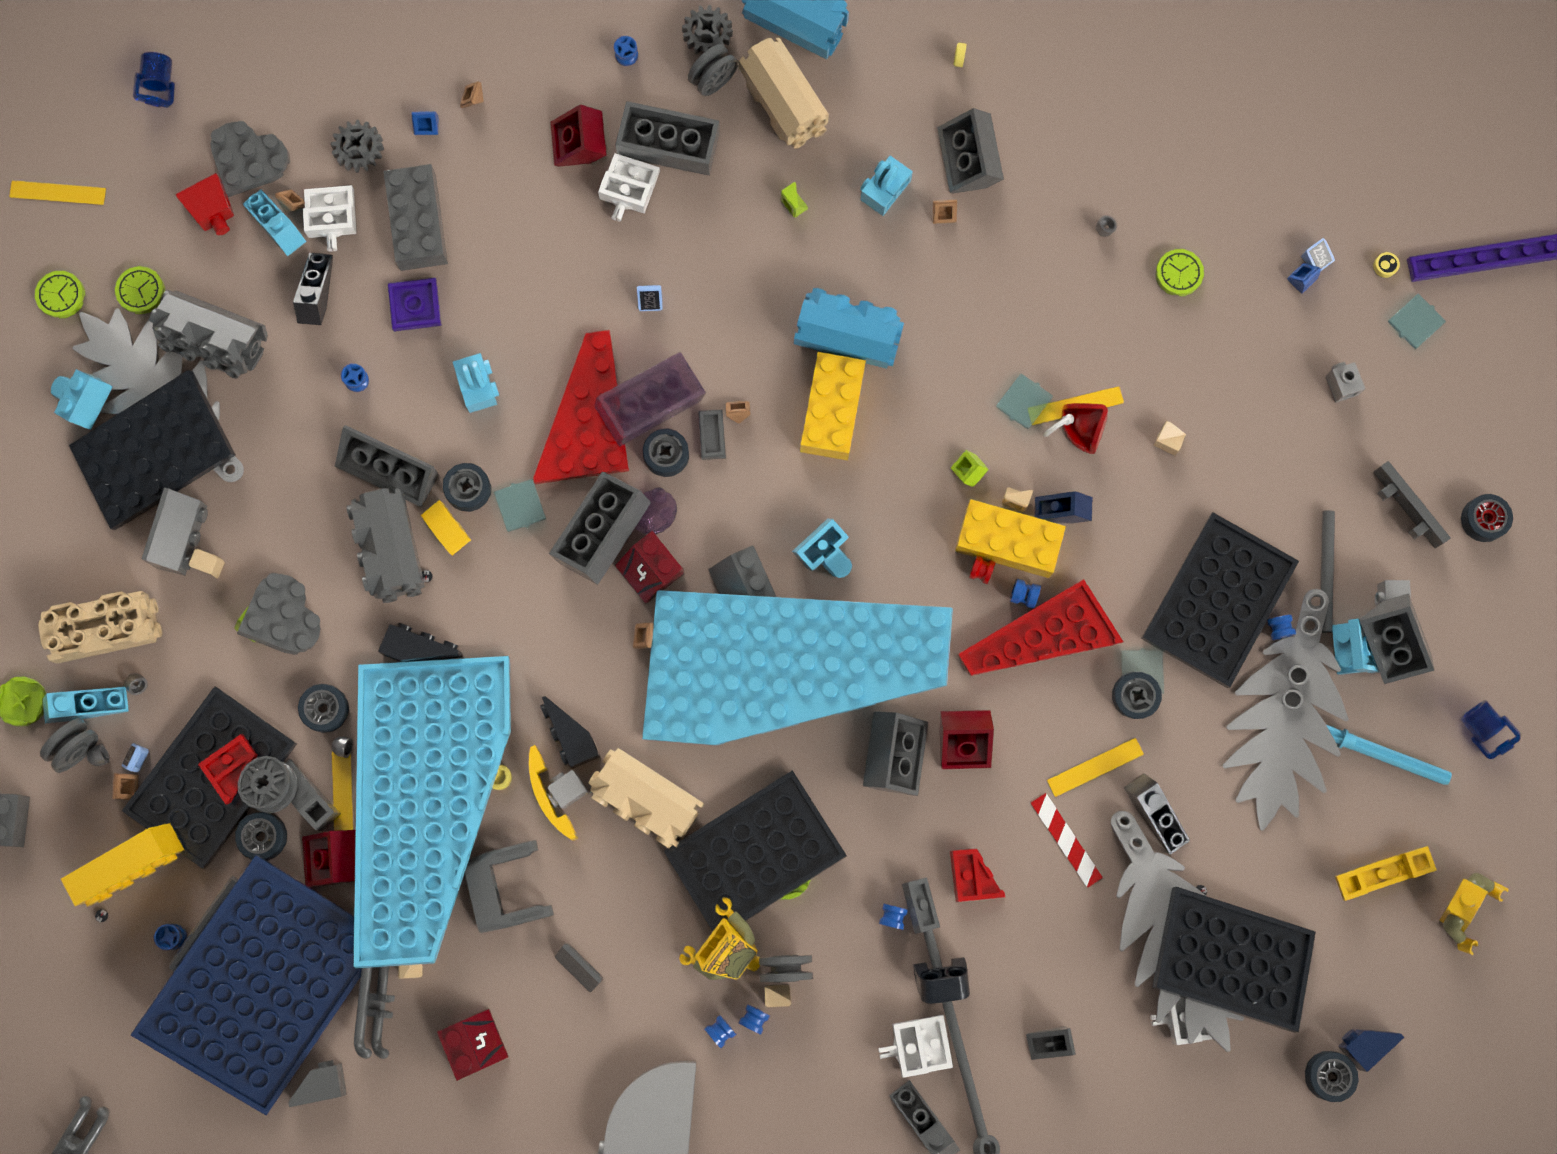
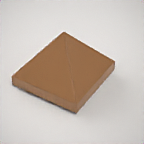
(472, 95)
(290, 200)
(944, 211)
(738, 410)
(643, 635)
(124, 786)

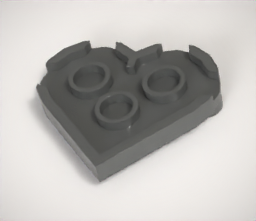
(247, 159)
(279, 616)

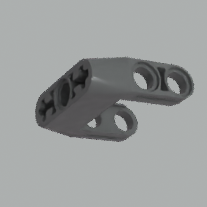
(485, 893)

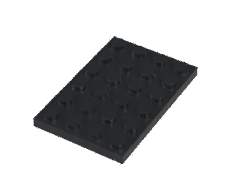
(151, 447)
(1220, 600)
(180, 790)
(756, 851)
(1234, 959)

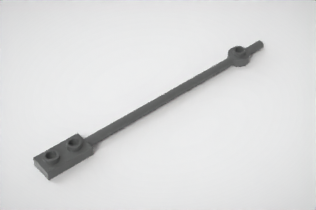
(925, 920)

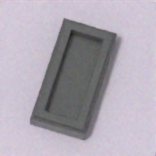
(712, 434)

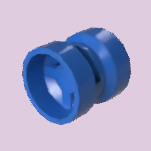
(1019, 592)
(165, 936)

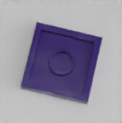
(414, 304)

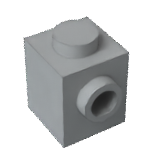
(1344, 381)
(1390, 589)
(566, 789)

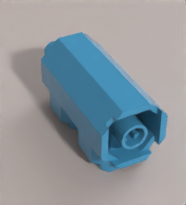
(804, 22)
(846, 330)

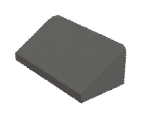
(578, 967)

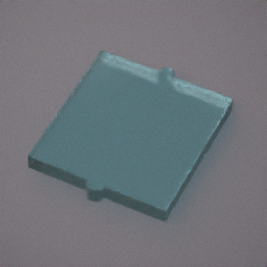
(1416, 321)
(1024, 401)
(520, 505)
(1144, 661)

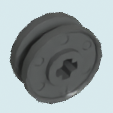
(712, 70)
(68, 745)
(254, 781)
(786, 968)

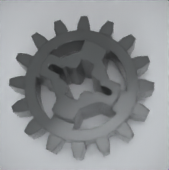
(708, 21)
(354, 156)

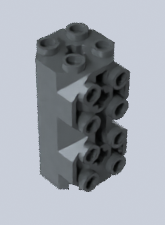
(204, 330)
(386, 545)

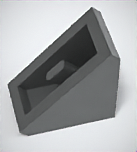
(1051, 1043)

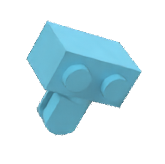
(886, 185)
(475, 382)
(80, 398)
(824, 549)

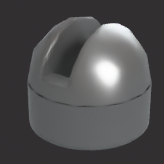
(1103, 222)
(132, 687)
(342, 746)
(98, 756)

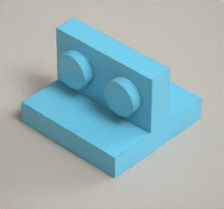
(1352, 648)

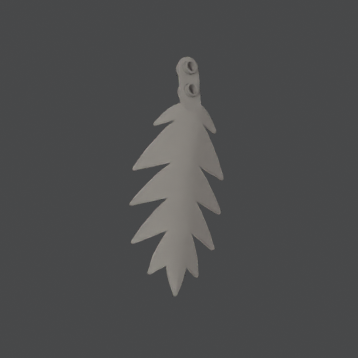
(136, 368)
(1288, 716)
(1149, 908)

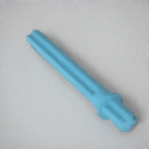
(1392, 757)

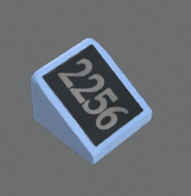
(1318, 255)
(649, 298)
(135, 758)

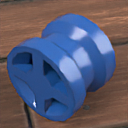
(623, 45)
(351, 373)
(1281, 627)
(893, 916)
(754, 1019)
(720, 1031)

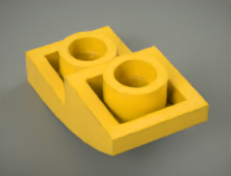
(445, 527)

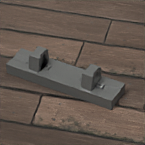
(1411, 504)

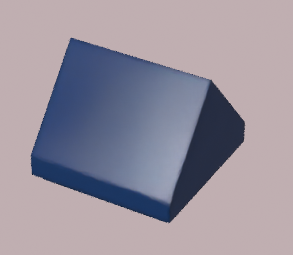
(425, 123)
(1304, 277)

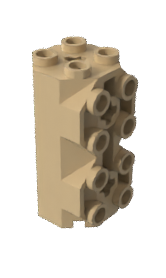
(783, 92)
(99, 626)
(644, 797)

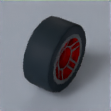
(1499, 519)

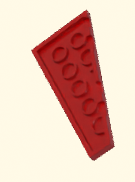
(1054, 629)

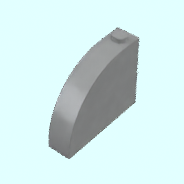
(653, 1113)

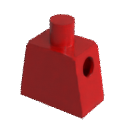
(208, 204)

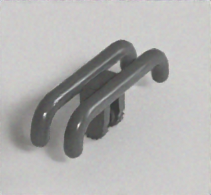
(372, 1005)
(72, 1144)

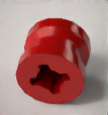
(982, 569)

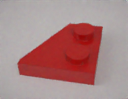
(225, 766)
(972, 877)

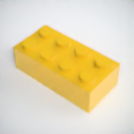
(832, 406)
(1010, 538)
(123, 865)

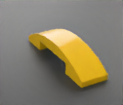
(538, 766)
(1385, 873)

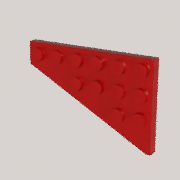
(579, 439)

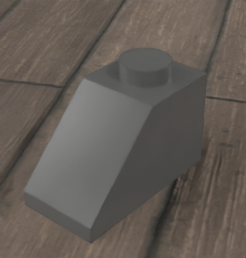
(320, 1084)

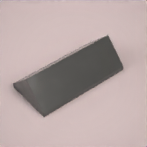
(385, 466)

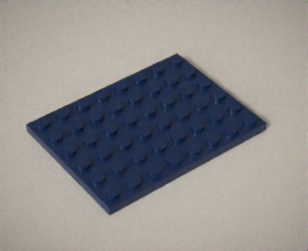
(255, 986)

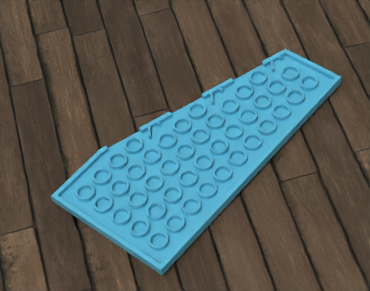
(768, 663)
(423, 782)

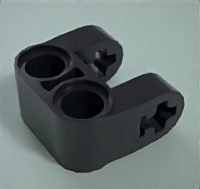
(942, 983)

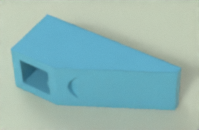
(274, 222)
(84, 704)

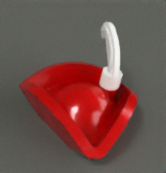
(1082, 425)

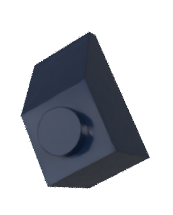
(1064, 507)
(1368, 1047)

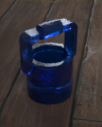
(154, 76)
(1484, 724)

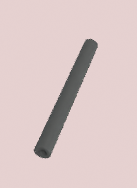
(1327, 564)

